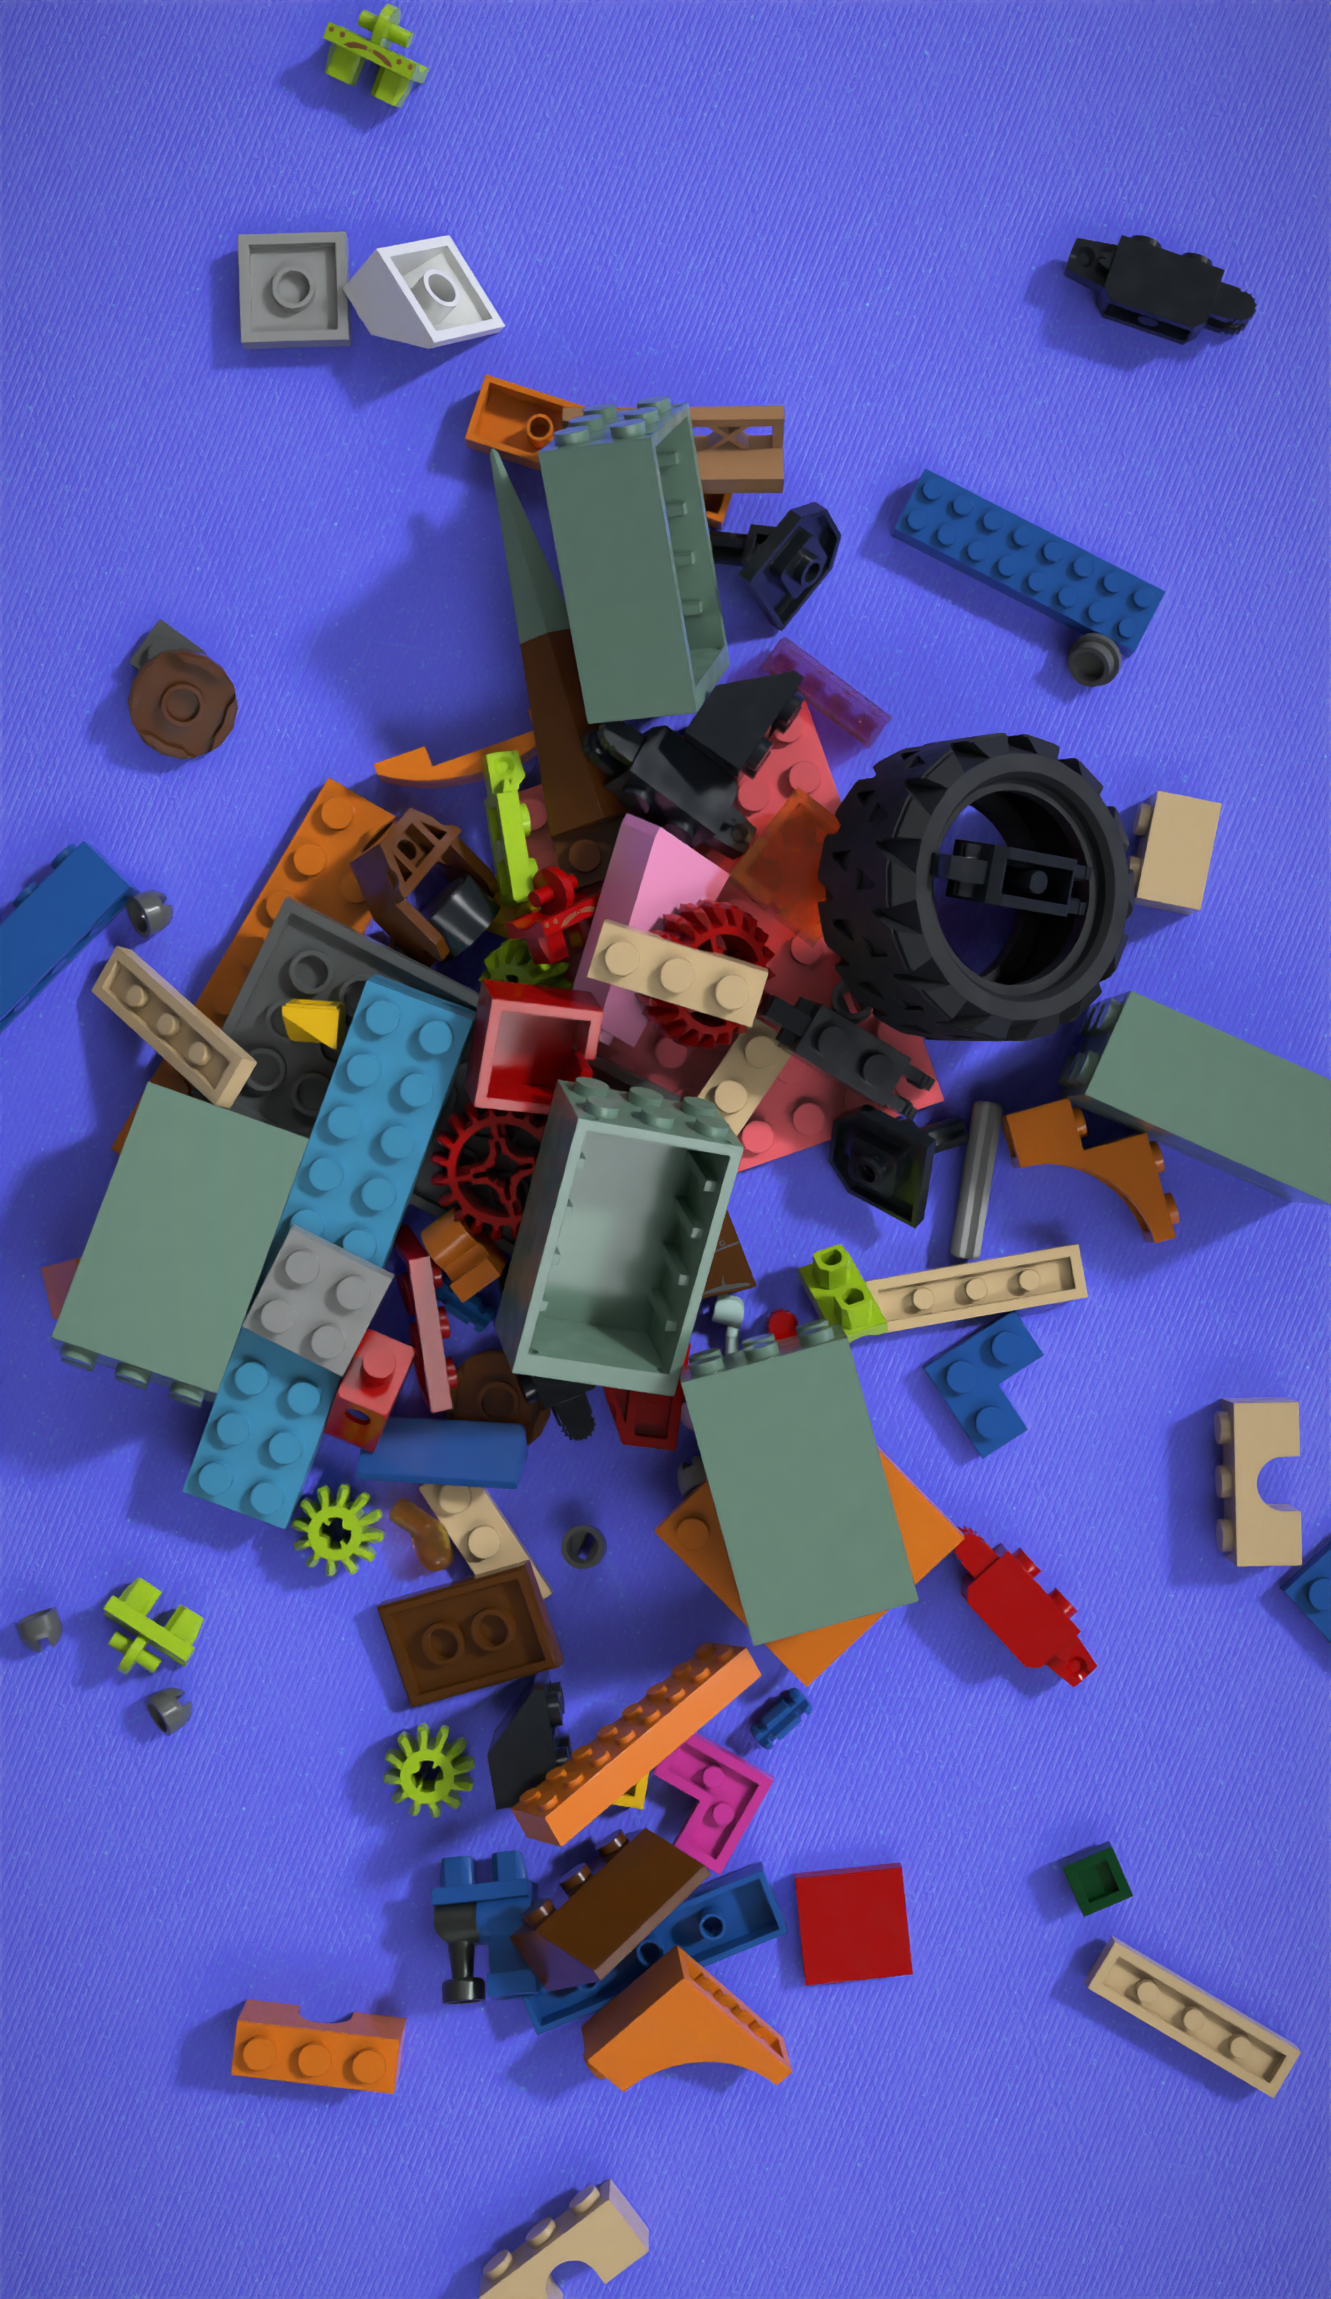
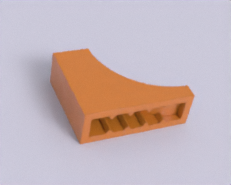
(678, 2018)

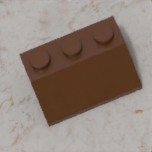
(605, 1908)

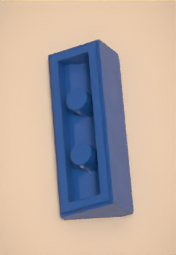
(447, 1453)

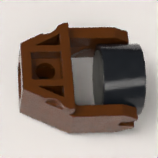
(396, 863)

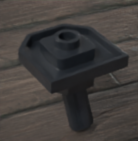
(782, 561)
(890, 1158)

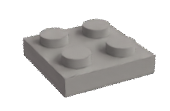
(294, 290)
(318, 1300)

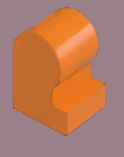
(466, 1258)

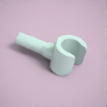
(730, 1312)

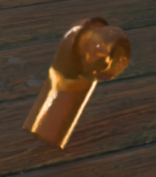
(427, 1535)

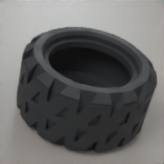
(883, 901)

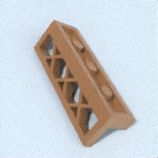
(728, 456)

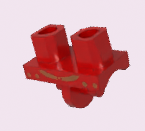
(559, 910)

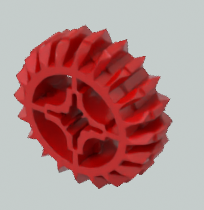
(697, 928)
(480, 1170)

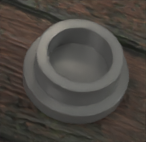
(1094, 660)

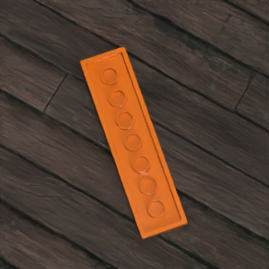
(311, 871)

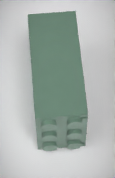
(635, 560)
(1205, 1095)
(617, 1237)
(178, 1245)
(797, 1481)

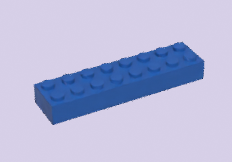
(1027, 562)
(707, 1925)

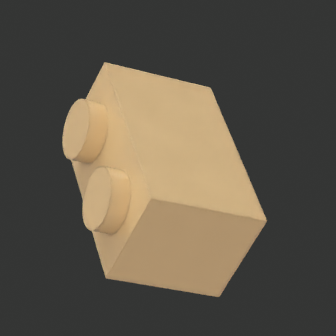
(1173, 851)

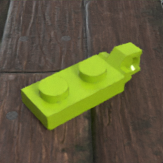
(508, 826)

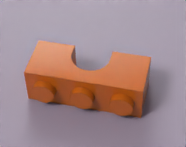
(351, 2054)

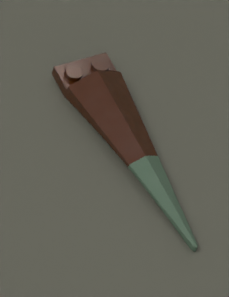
(579, 808)

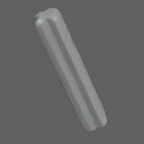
(976, 1180)

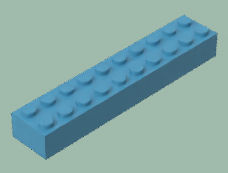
(355, 1195)

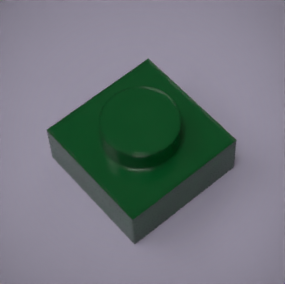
(1096, 1878)

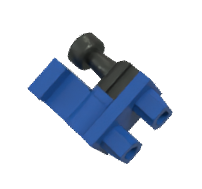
(483, 1915)

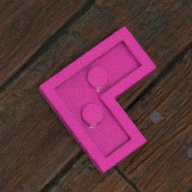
(726, 1796)

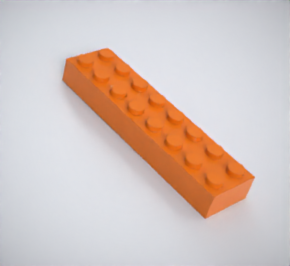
(523, 421)
(635, 1743)

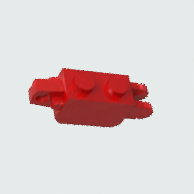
(1018, 1609)

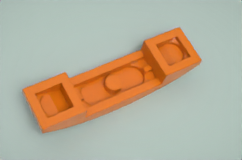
(417, 770)

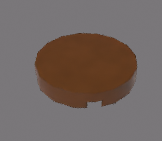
(182, 703)
(490, 1378)

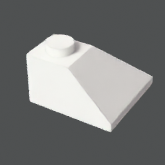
(422, 295)

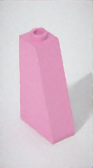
(644, 880)

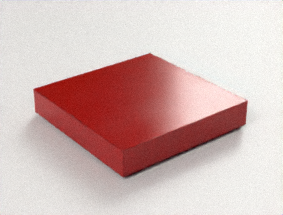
(853, 1923)

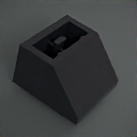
(741, 718)
(528, 1741)

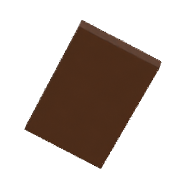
(470, 1633)

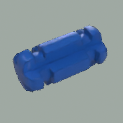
(469, 1311)
(781, 1718)

